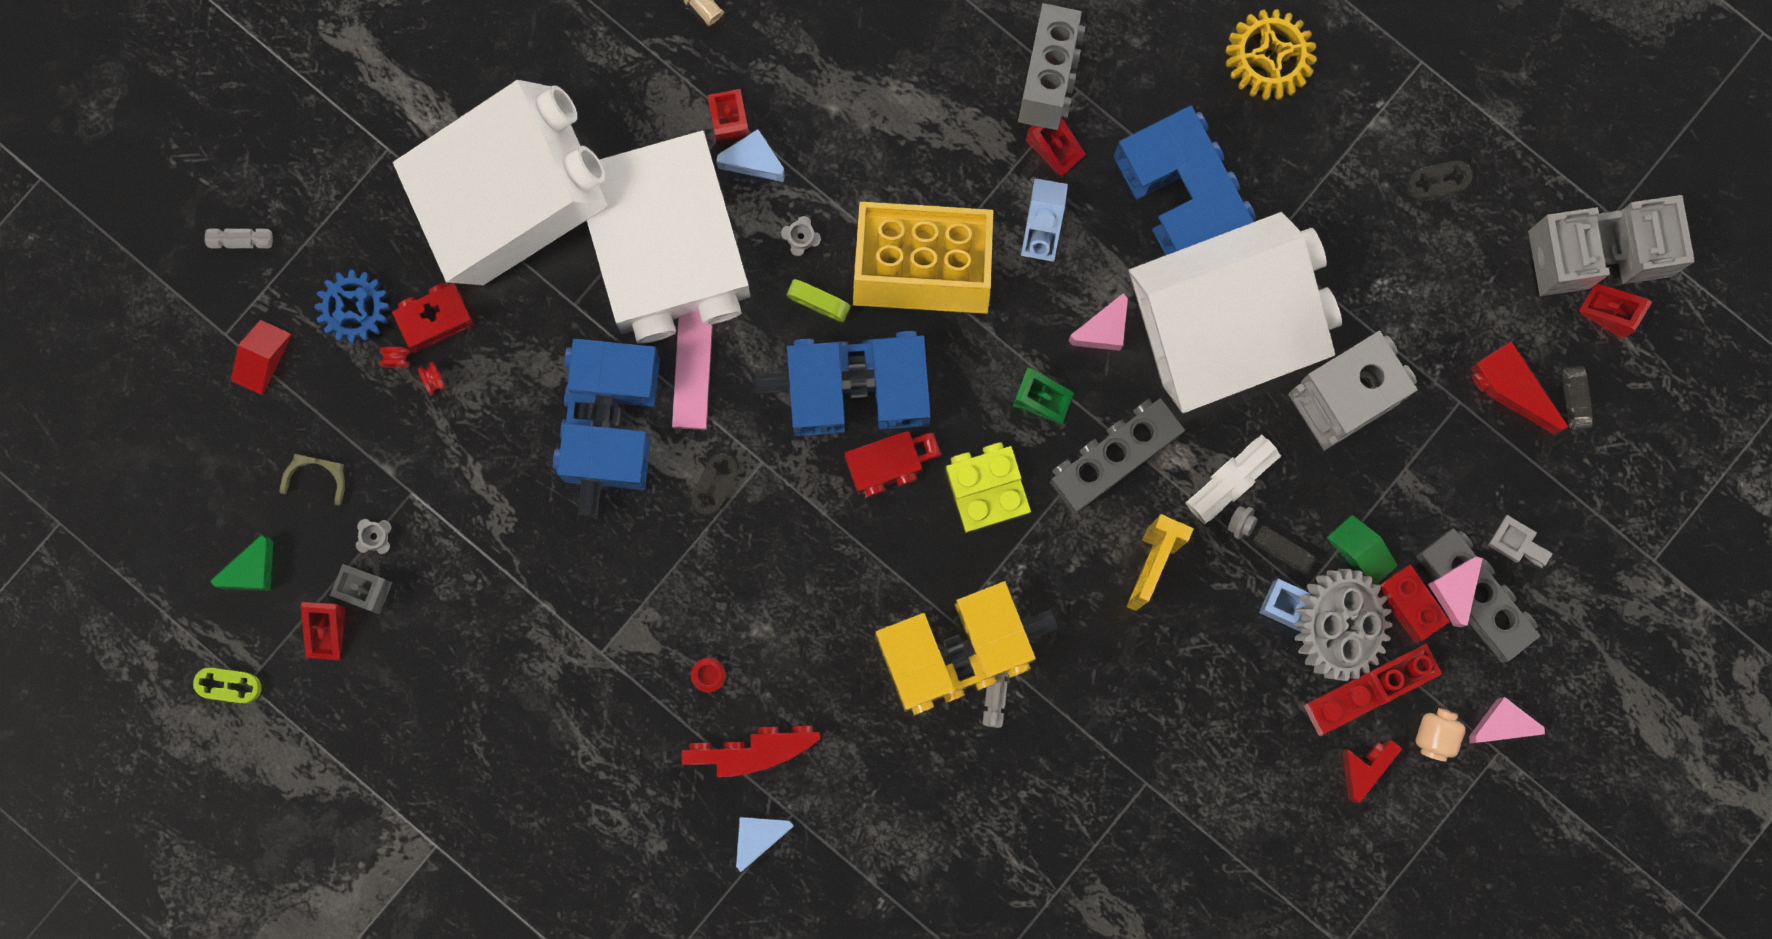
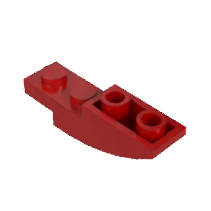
(1372, 689)
(766, 751)

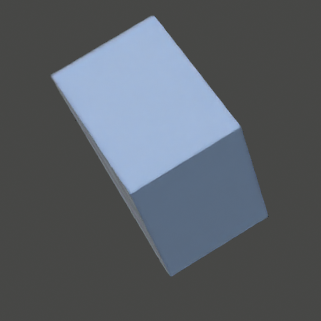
(752, 157)
(756, 837)

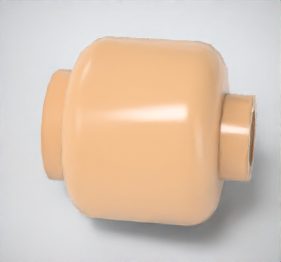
(1440, 735)

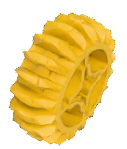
(1268, 28)

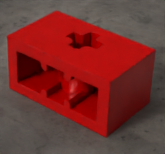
(451, 316)
(1413, 604)

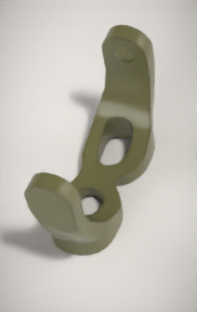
(300, 460)

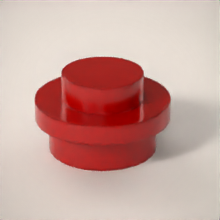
(708, 675)

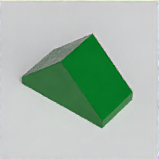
(1043, 397)
(1363, 549)
(250, 569)

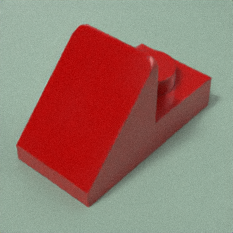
(1362, 776)

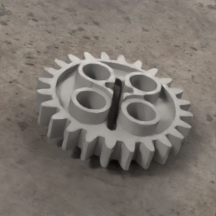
(1342, 624)

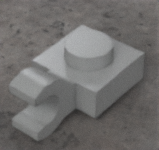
(1516, 540)

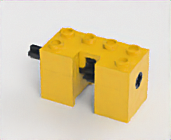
(994, 646)

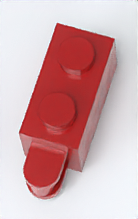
(889, 462)

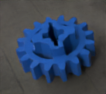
(343, 316)

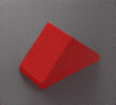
(728, 117)
(1056, 146)
(1615, 309)
(259, 356)
(323, 630)

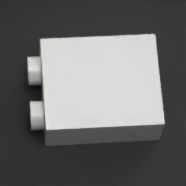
(502, 182)
(666, 239)
(1236, 310)

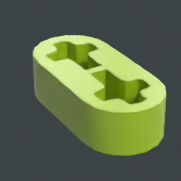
(818, 300)
(228, 678)

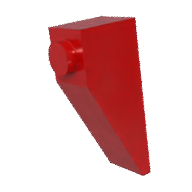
(1512, 383)

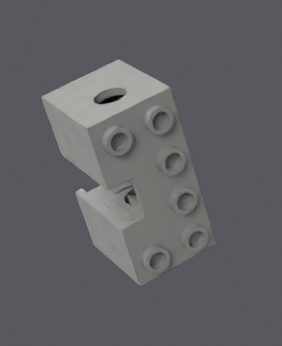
(1644, 238)
(1353, 389)

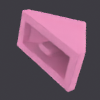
(1105, 328)
(1457, 589)
(1505, 722)

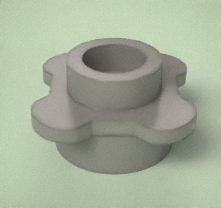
(798, 245)
(365, 542)

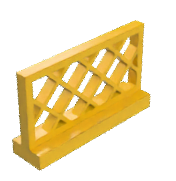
(1166, 537)

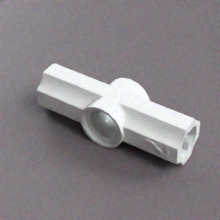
(1233, 479)

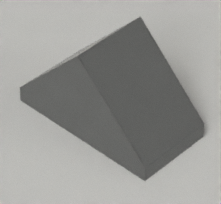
(361, 589)

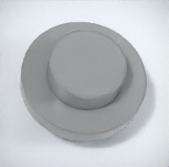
(1242, 522)

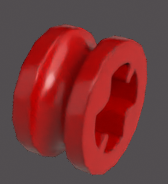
(394, 357)
(431, 378)

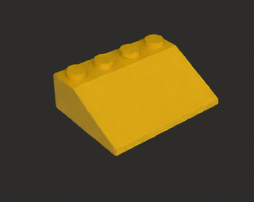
(923, 257)

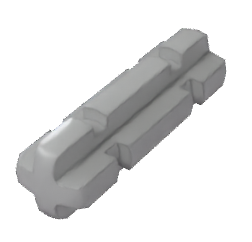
(238, 238)
(995, 701)

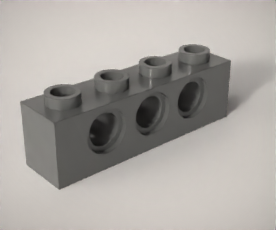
(1050, 67)
(1163, 430)
(1521, 628)

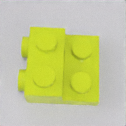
(987, 487)

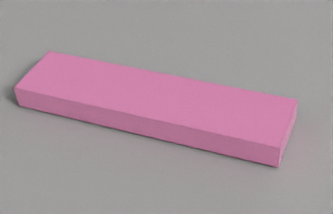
(692, 373)

